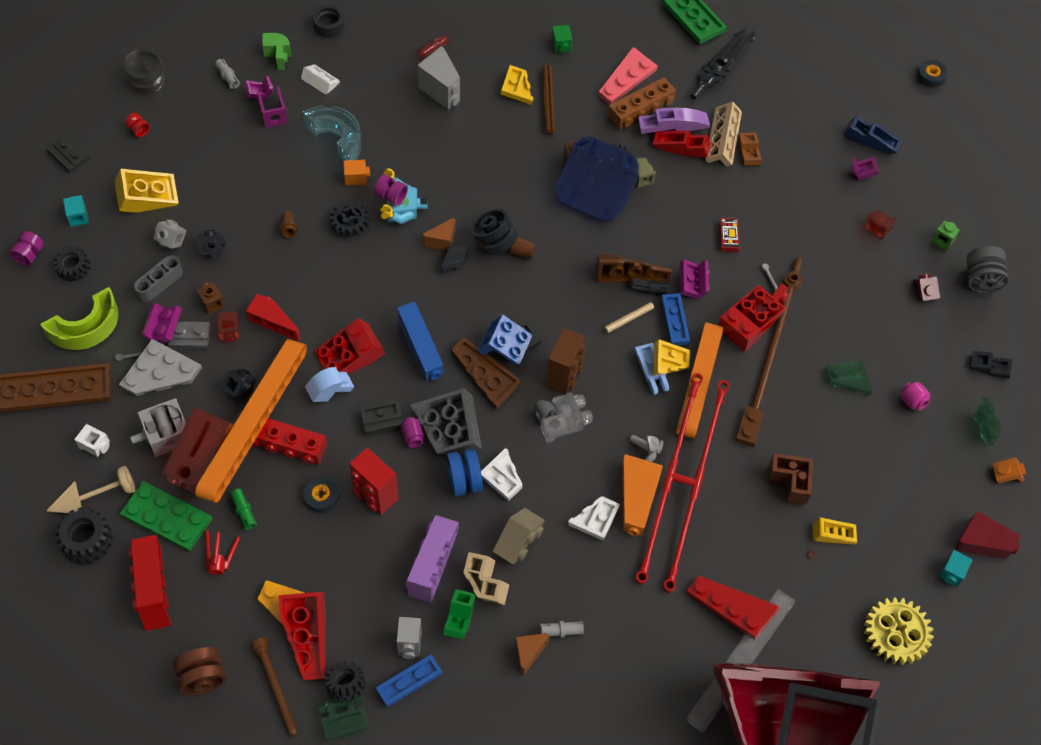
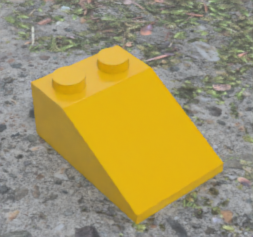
(145, 190)

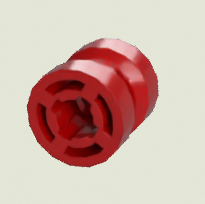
(137, 124)

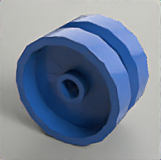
(464, 472)

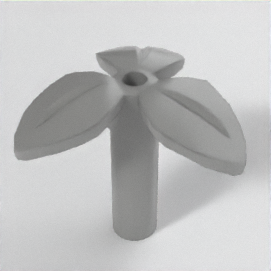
(652, 445)

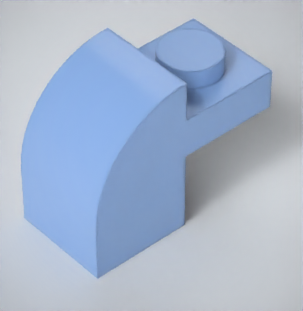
(326, 383)

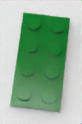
(696, 18)
(166, 516)

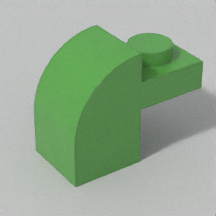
(277, 46)

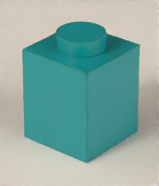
(75, 210)
(955, 568)

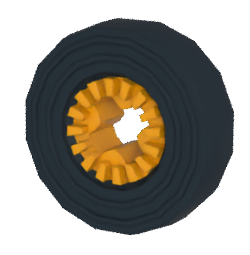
(932, 66)
(312, 490)

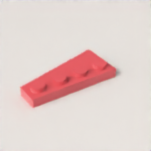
(627, 76)

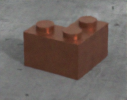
(796, 473)

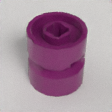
(389, 189)
(26, 249)

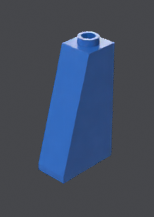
(419, 341)

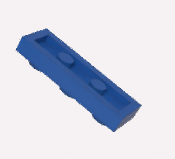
(675, 319)
(409, 680)

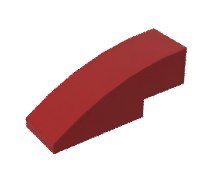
(682, 143)

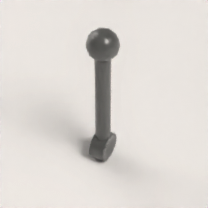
(119, 357)

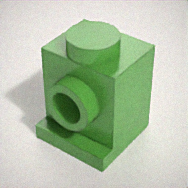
(949, 231)

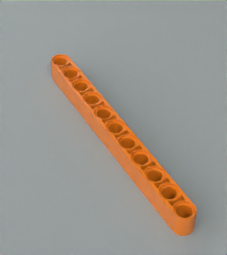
(250, 421)

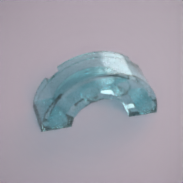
(336, 121)

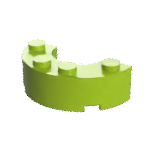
(88, 331)

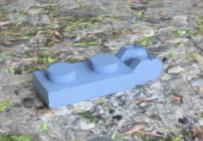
(645, 356)

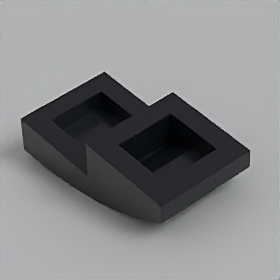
(987, 364)

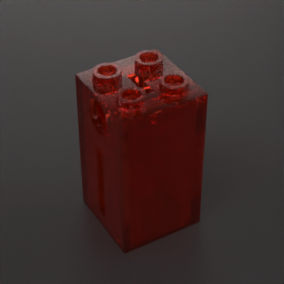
(196, 449)

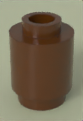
(523, 248)

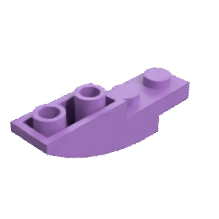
(674, 118)

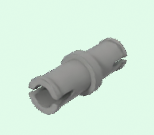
(227, 73)
(562, 629)

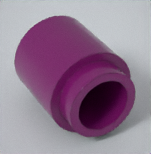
(412, 432)

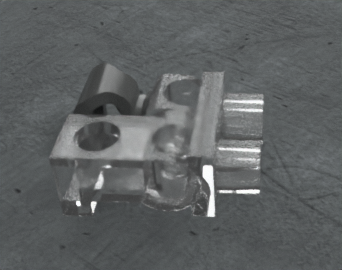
(568, 417)

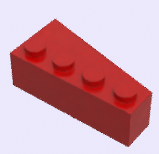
(149, 583)

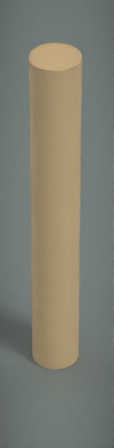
(629, 317)

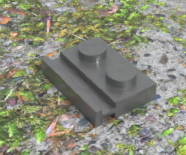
(191, 335)

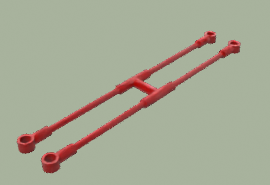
(694, 482)

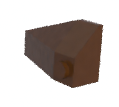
(621, 269)

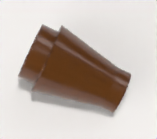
(288, 226)

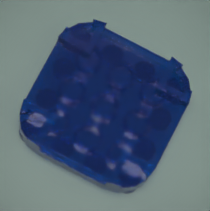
(598, 178)

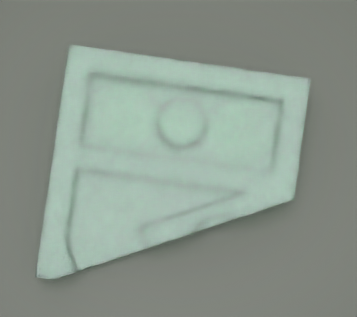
(849, 376)

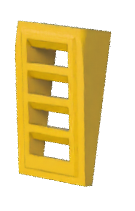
(822, 533)

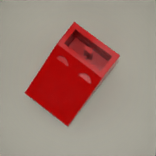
(751, 317)
(351, 348)

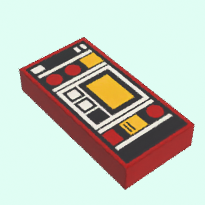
(729, 234)

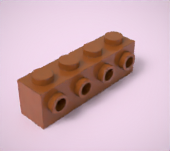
(641, 103)

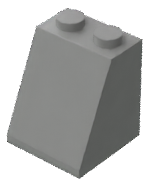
(439, 78)

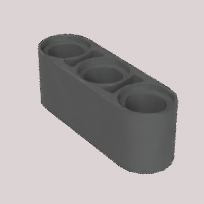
(152, 284)

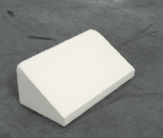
(319, 78)

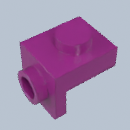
(264, 87)
(864, 168)

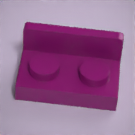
(161, 323)

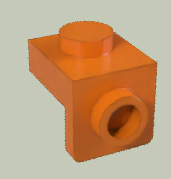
(1009, 470)

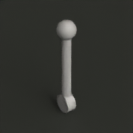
(765, 267)

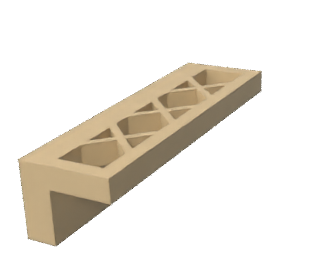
(728, 132)

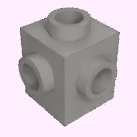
(169, 234)

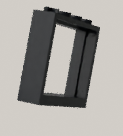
(831, 697)

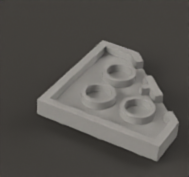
(159, 370)

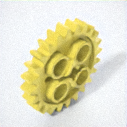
(915, 626)

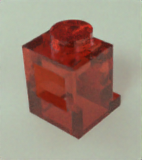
(880, 223)
(228, 326)

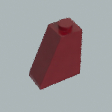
(988, 538)

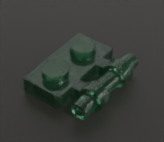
(988, 422)
(344, 723)

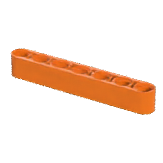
(704, 365)

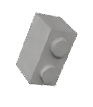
(409, 637)

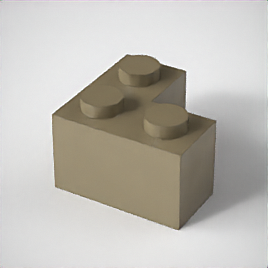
(517, 534)

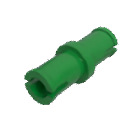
(243, 509)

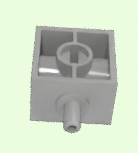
(161, 426)

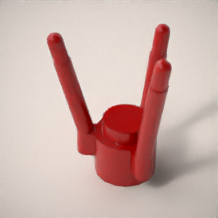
(216, 564)

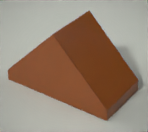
(440, 236)
(529, 649)

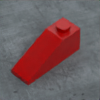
(269, 315)

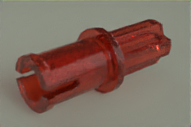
(433, 46)

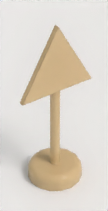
(71, 500)

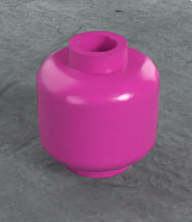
(915, 395)

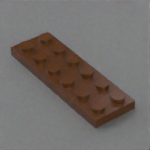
(55, 387)

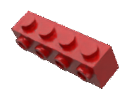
(291, 441)

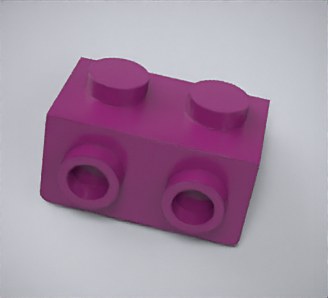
(694, 279)

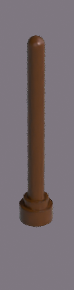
(261, 647)

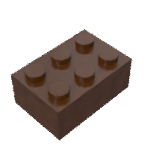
(566, 362)

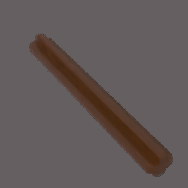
(548, 99)

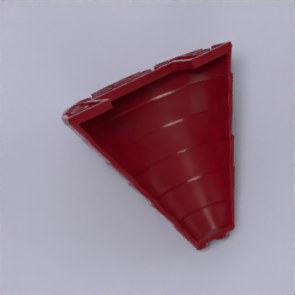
(758, 696)

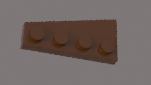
(488, 374)

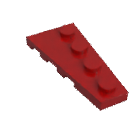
(737, 608)

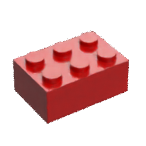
(373, 481)

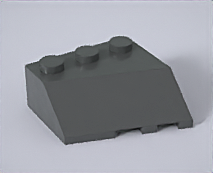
(450, 422)

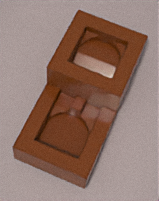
(750, 149)

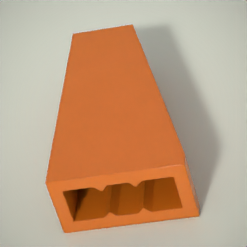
(638, 491)

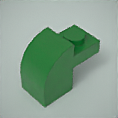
(460, 614)

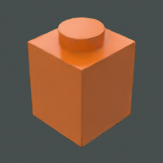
(356, 172)

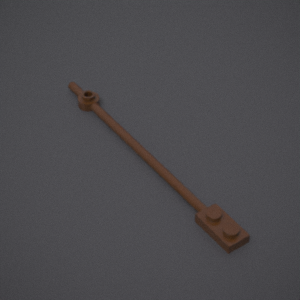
(752, 415)

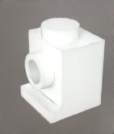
(90, 436)

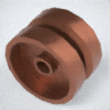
(199, 671)

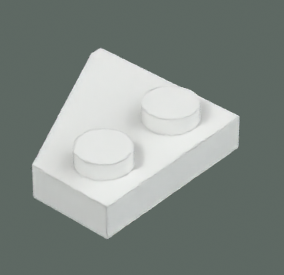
(502, 475)
(596, 518)

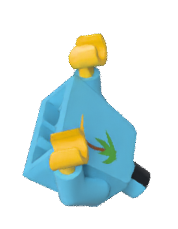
(408, 209)

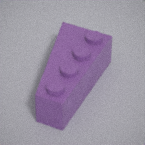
(432, 558)

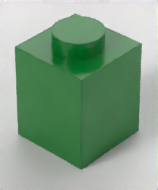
(562, 38)

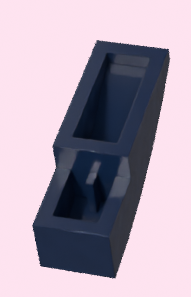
(872, 135)

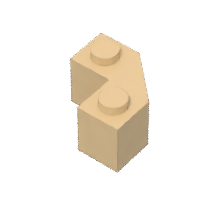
(479, 573)

